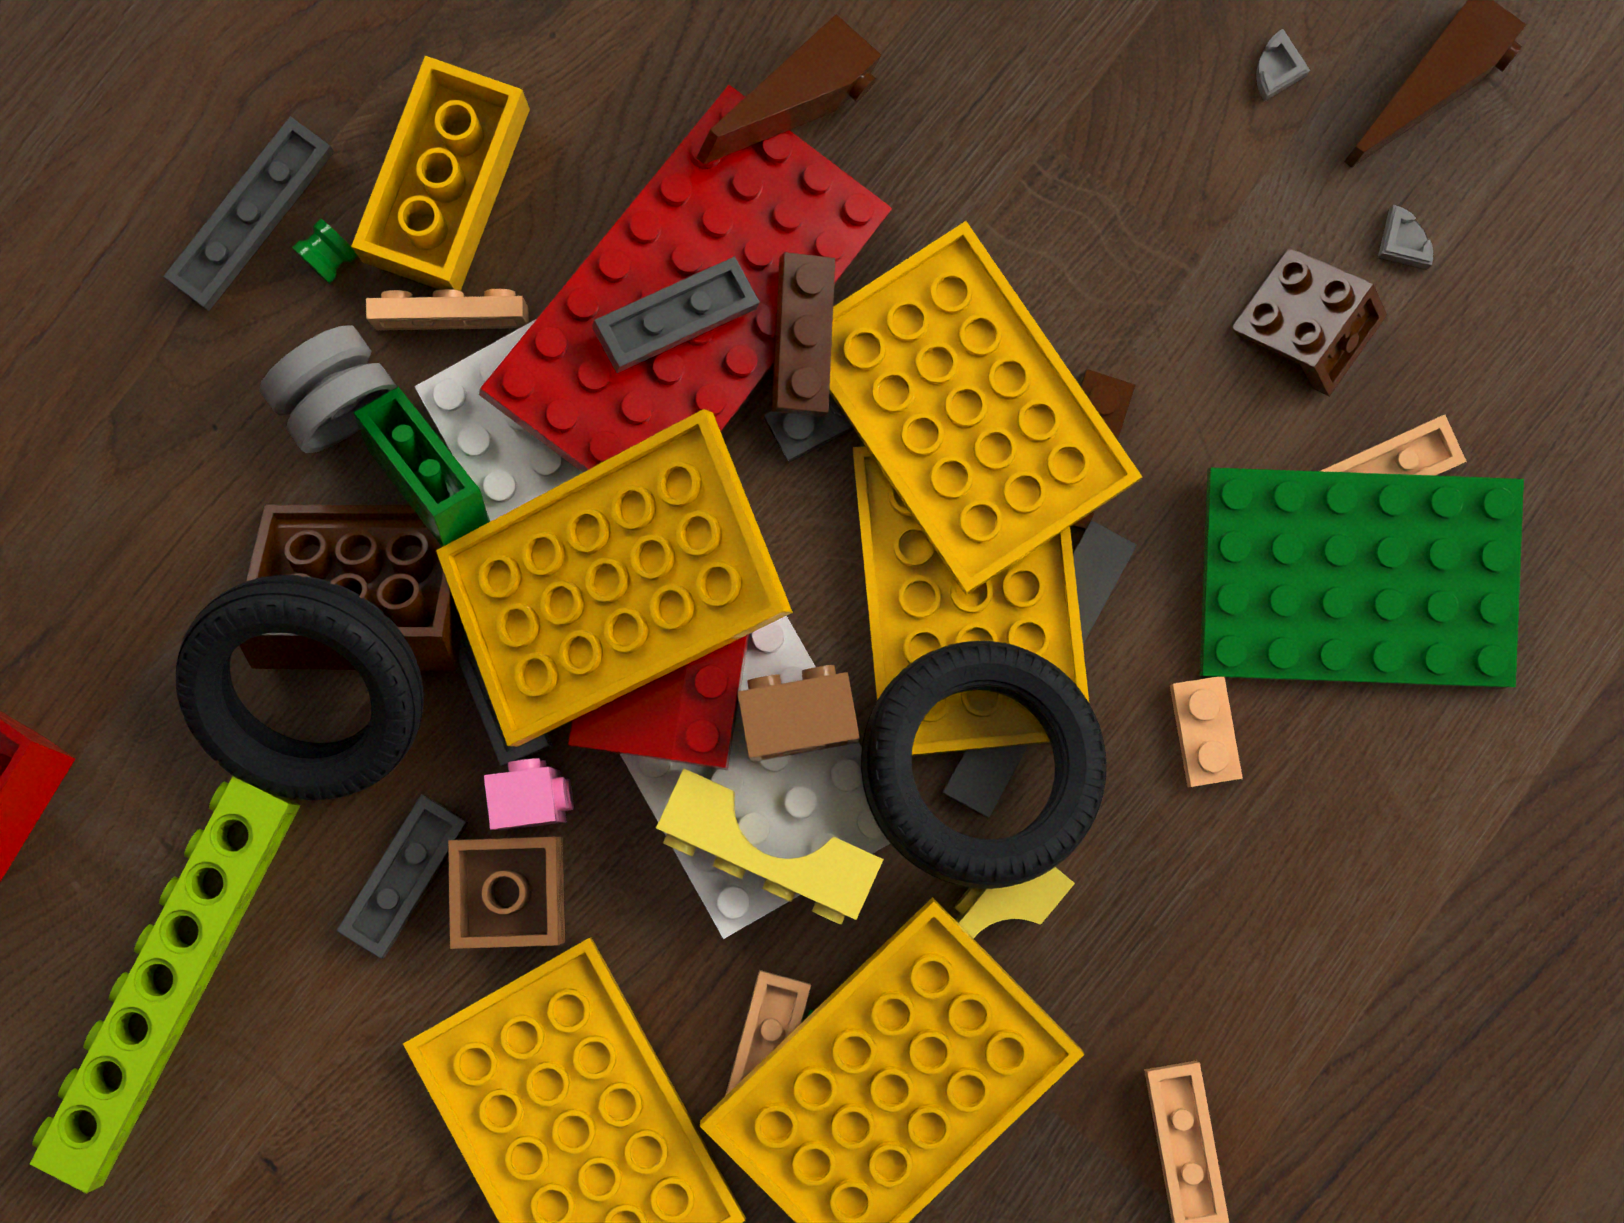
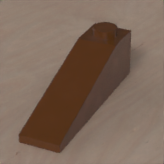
(1461, 57)
(803, 88)

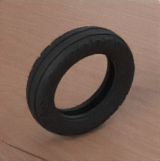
(329, 616)
(1075, 746)

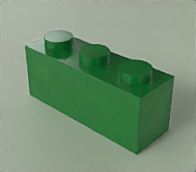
(421, 467)

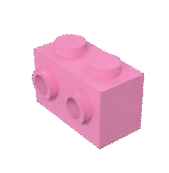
(527, 796)

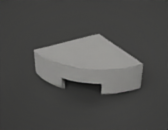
(1279, 66)
(1405, 240)

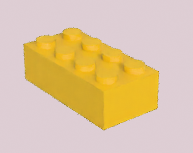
(441, 175)

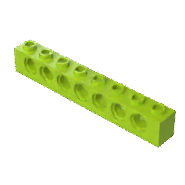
(60, 1144)

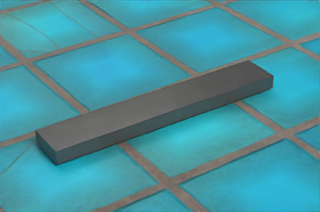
(1098, 566)

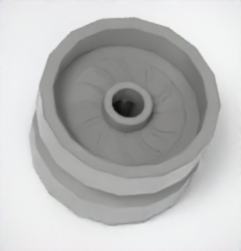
(323, 387)

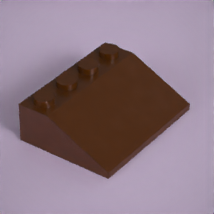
(371, 551)

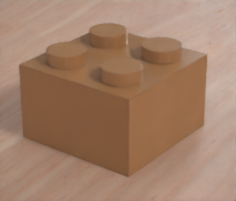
(798, 714)
(506, 892)

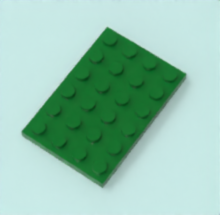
(1361, 577)

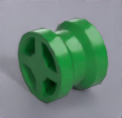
(324, 251)

